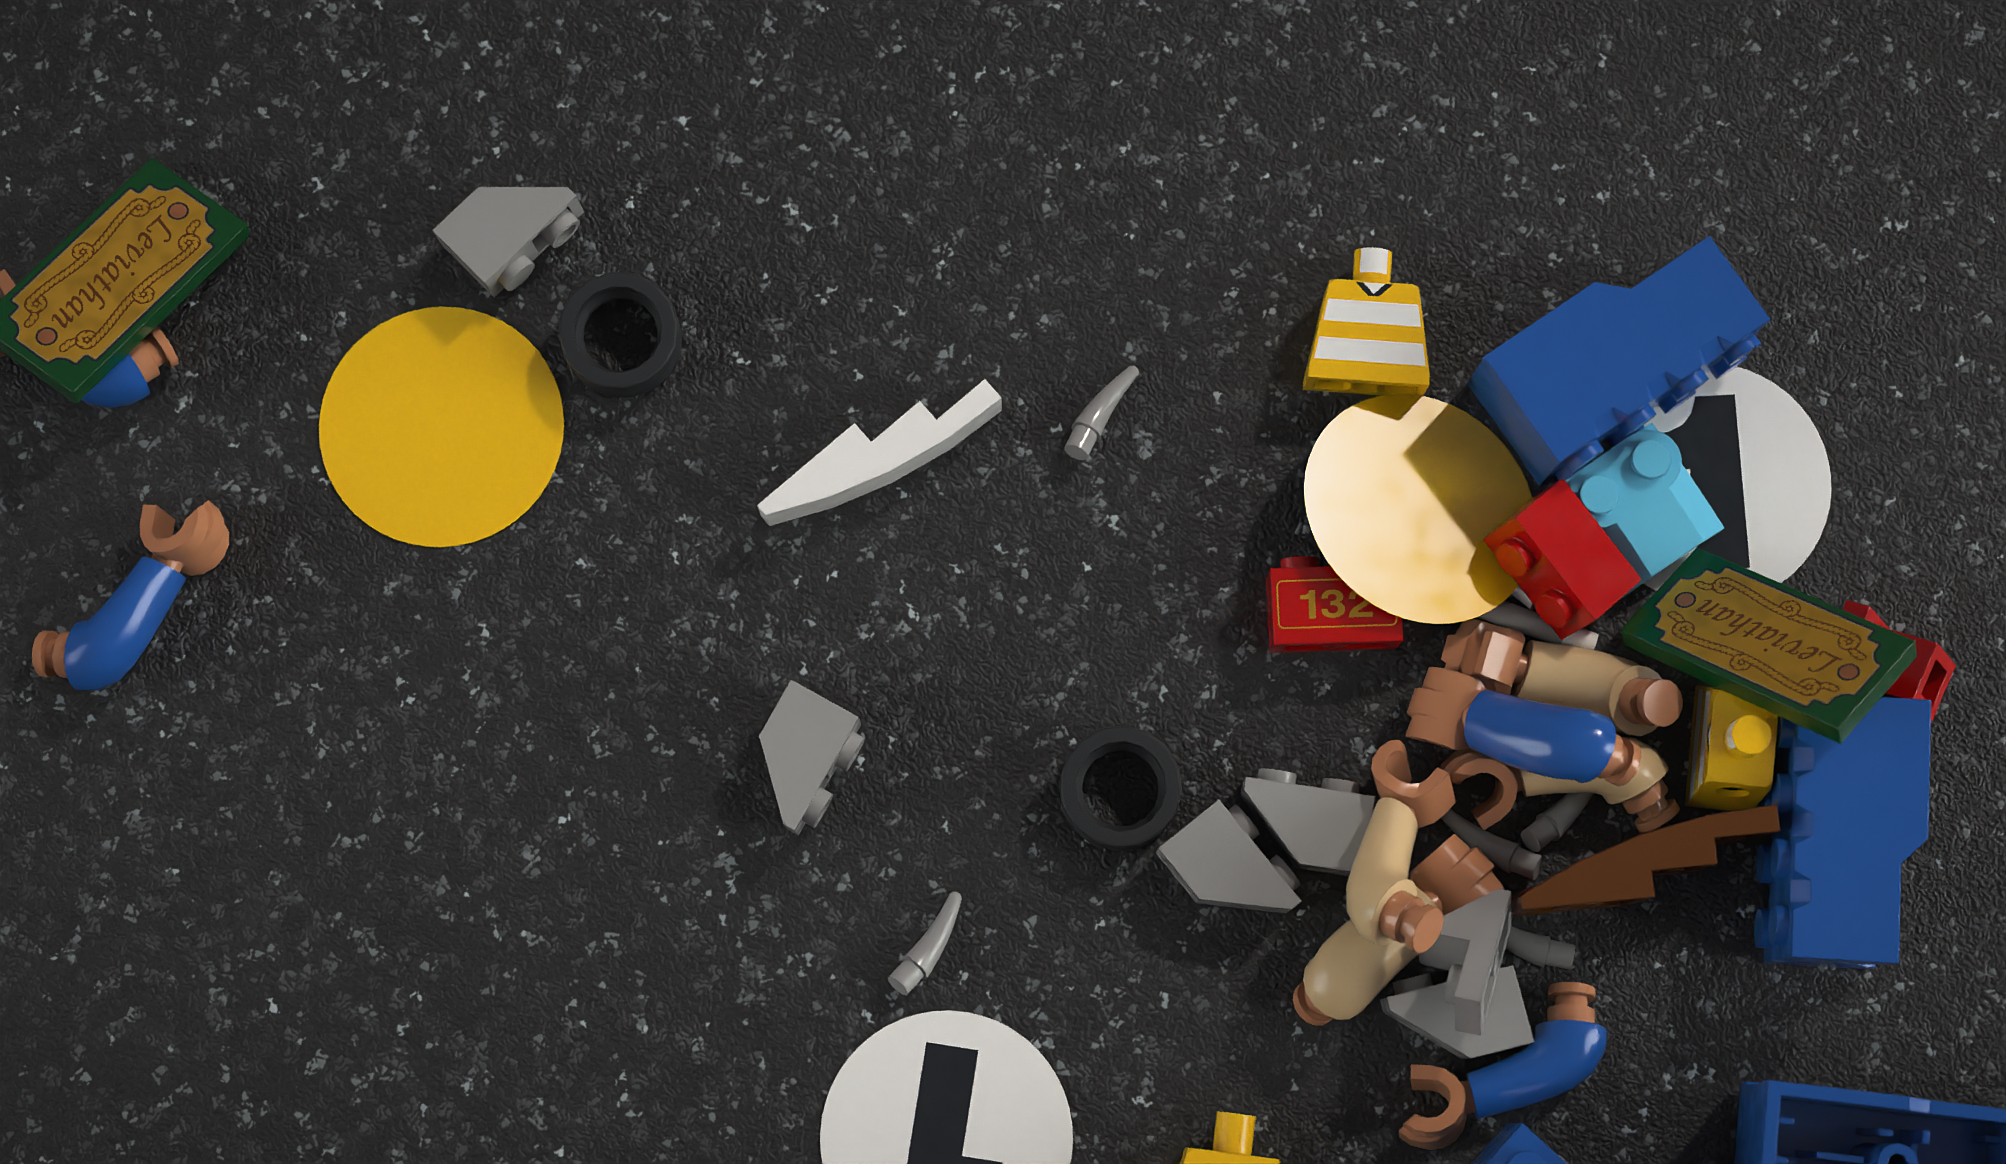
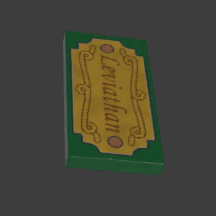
(115, 279)
(1769, 644)

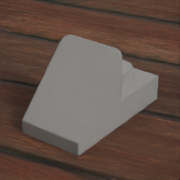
(1472, 951)

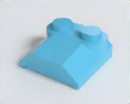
(1646, 501)

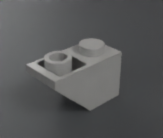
(505, 229)
(802, 750)
(1310, 824)
(1225, 867)
(1424, 1010)

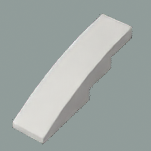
(858, 466)

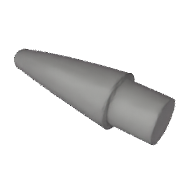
(1093, 419)
(1554, 821)
(1502, 852)
(1540, 949)
(924, 955)

